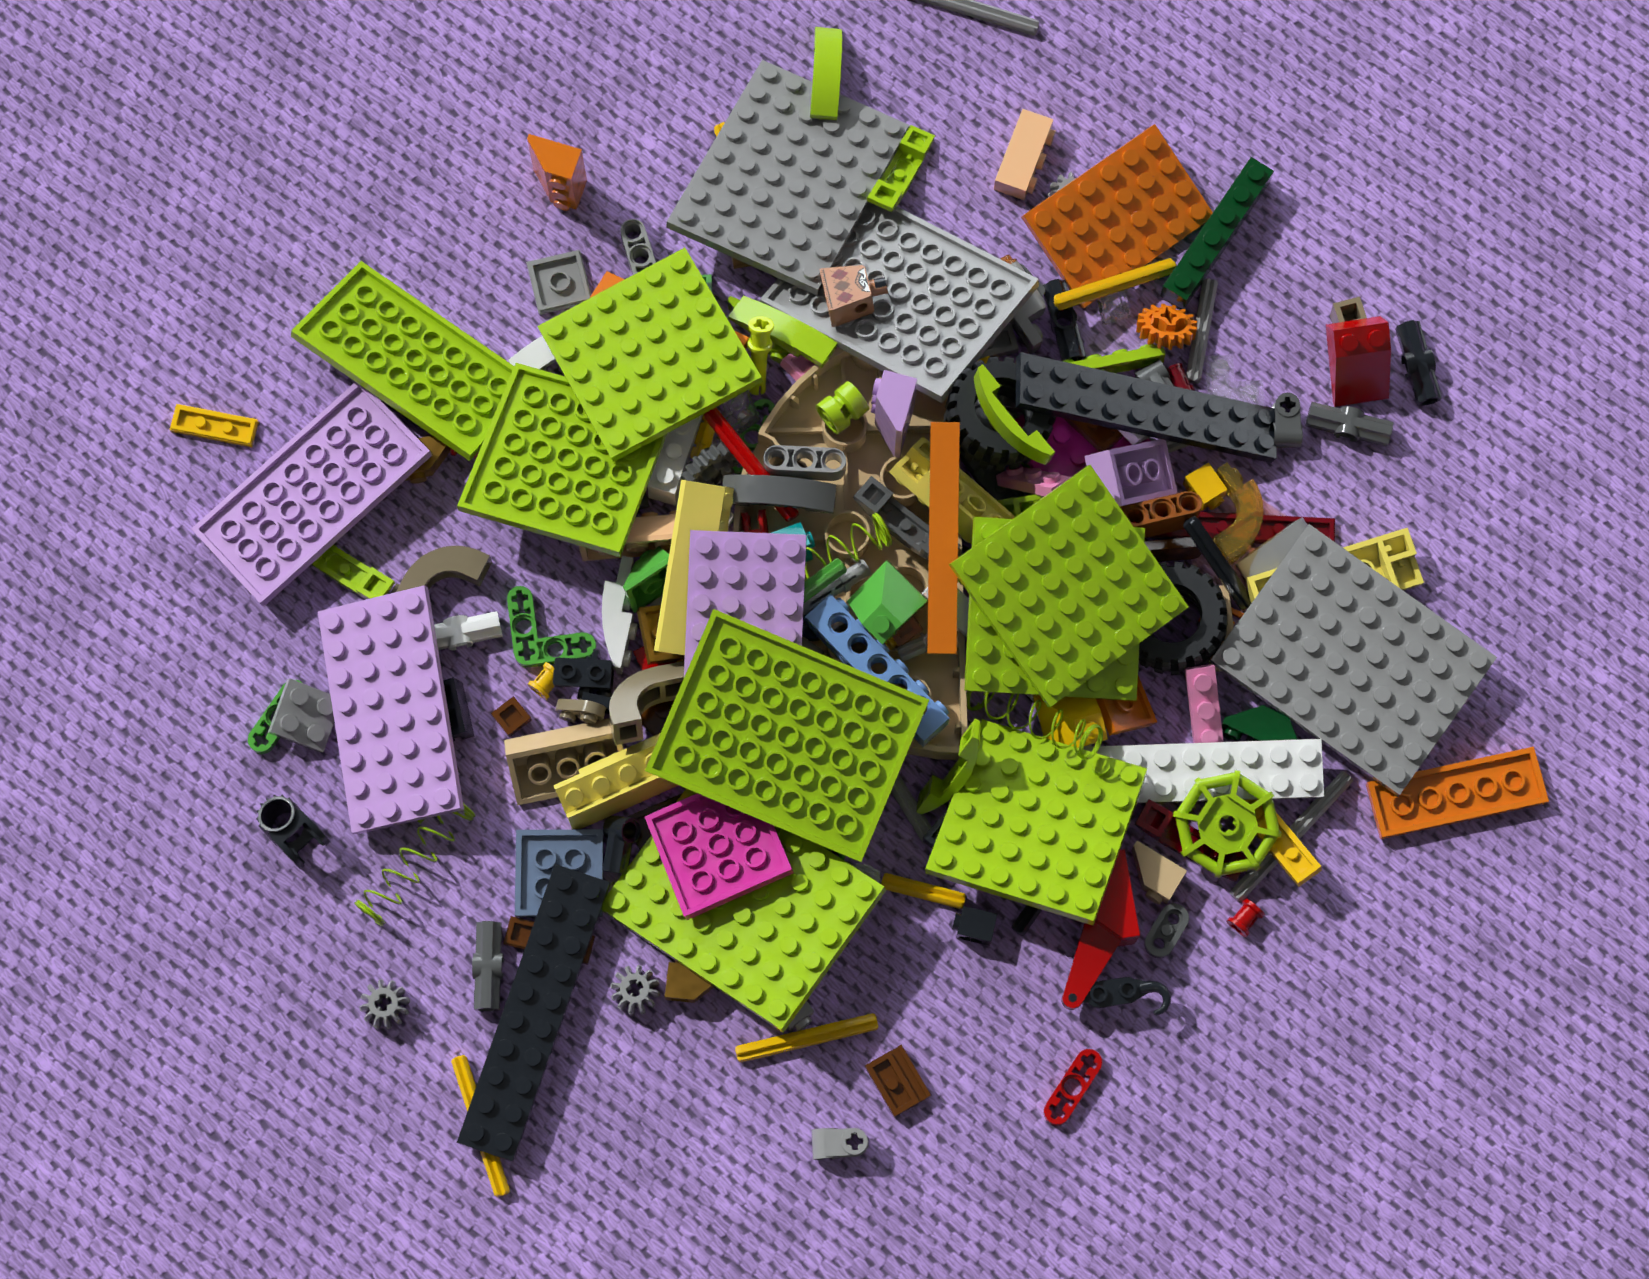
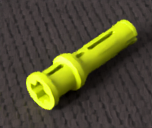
(759, 346)

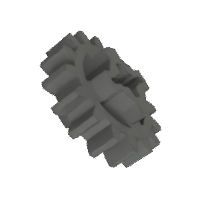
(711, 465)

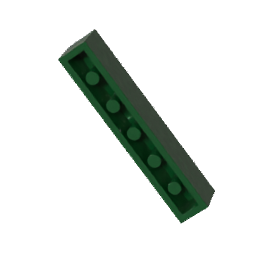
(1216, 233)

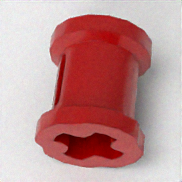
(1245, 917)

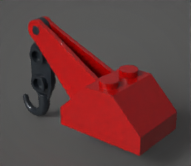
(1114, 927)

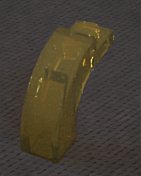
(1248, 502)

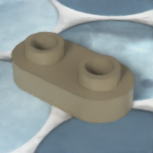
(580, 709)

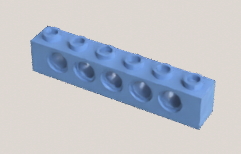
(836, 610)

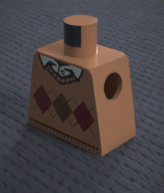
(850, 292)

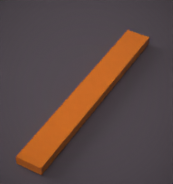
(943, 537)

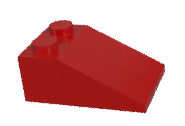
(1359, 360)

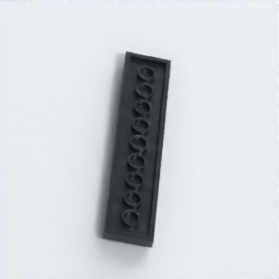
(1144, 407)
(533, 1013)

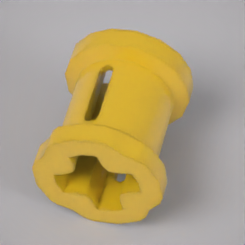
(544, 682)

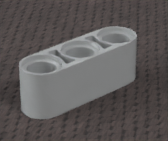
(636, 247)
(817, 455)
(1272, 552)

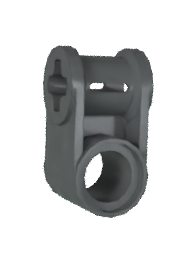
(1287, 425)

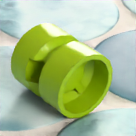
(849, 400)

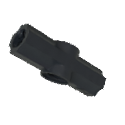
(1067, 337)
(1418, 363)

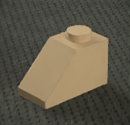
(1156, 873)

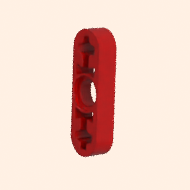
(1054, 1101)

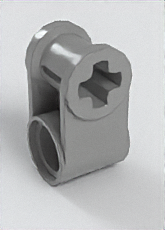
(833, 1143)

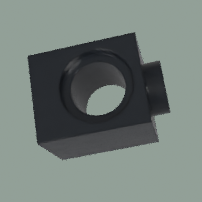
(975, 925)

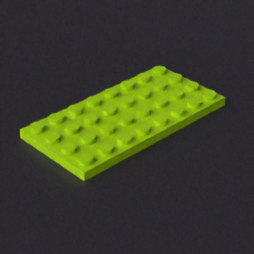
(408, 357)

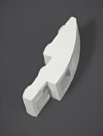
(617, 624)

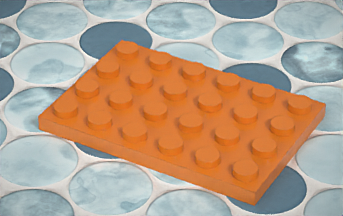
(1118, 212)

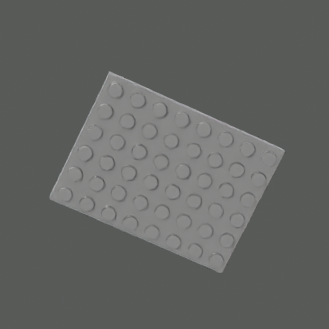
(786, 184)
(939, 306)
(1353, 660)

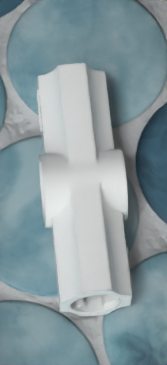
(467, 630)

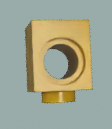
(1207, 485)

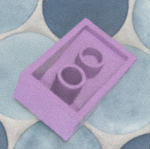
(1135, 471)

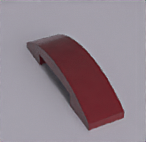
(1162, 826)

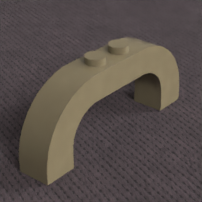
(446, 563)
(638, 694)

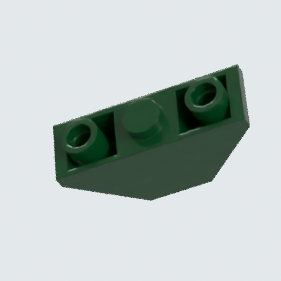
(1259, 725)

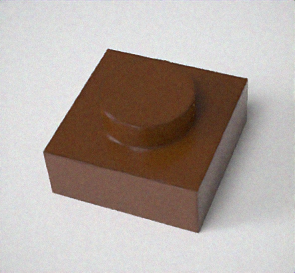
(511, 716)

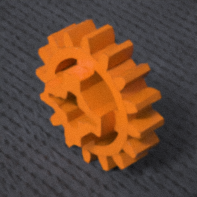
(1166, 326)

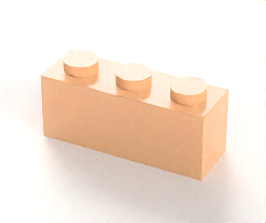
(1024, 155)

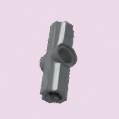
(1349, 423)
(487, 966)

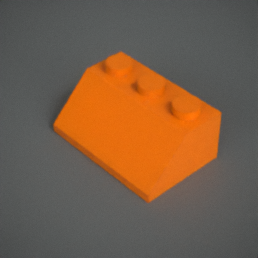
(558, 170)

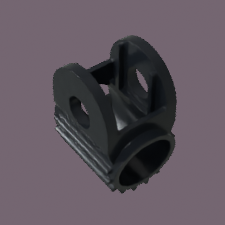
(274, 808)

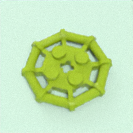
(1244, 820)

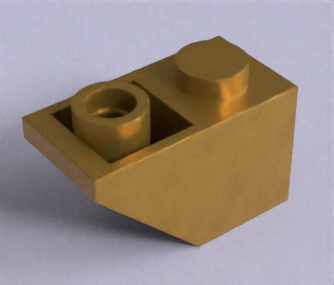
(684, 985)

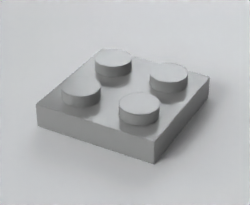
(303, 716)

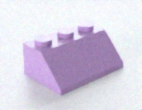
(893, 408)

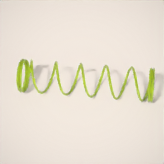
(881, 532)
(1083, 738)
(469, 815)

